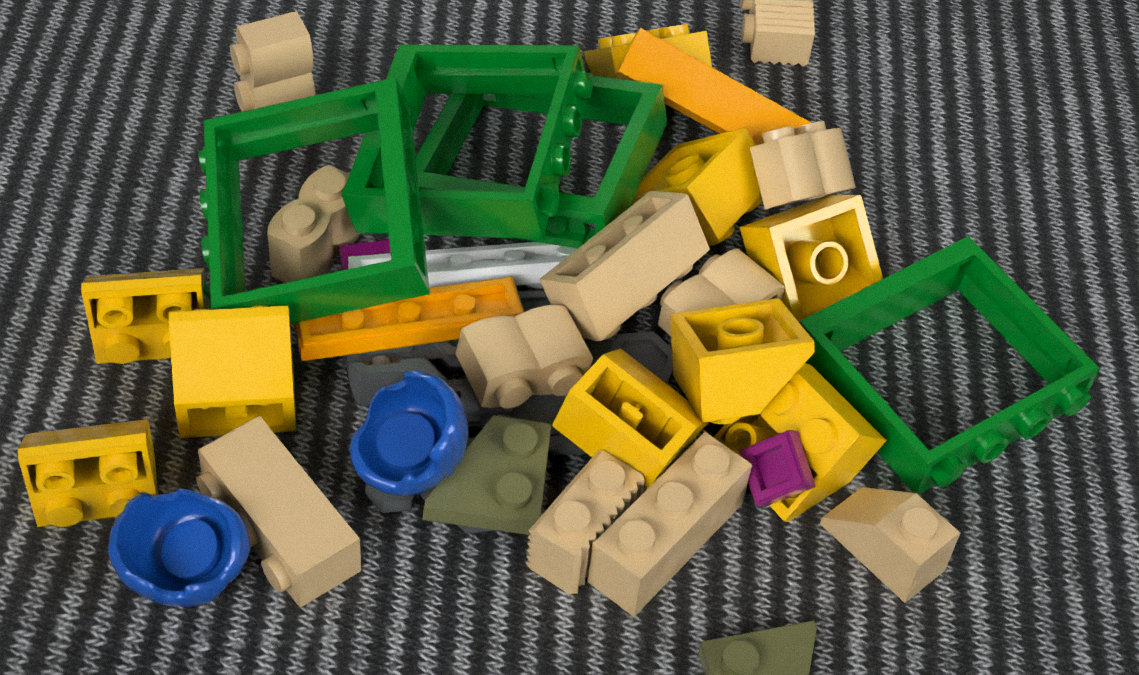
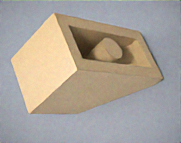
(894, 537)

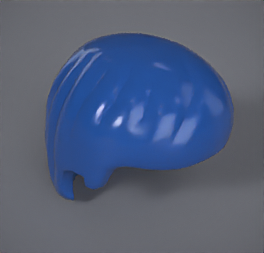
(410, 435)
(178, 547)

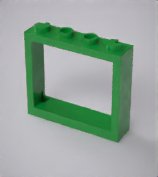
(480, 70)
(611, 101)
(301, 124)
(1005, 306)

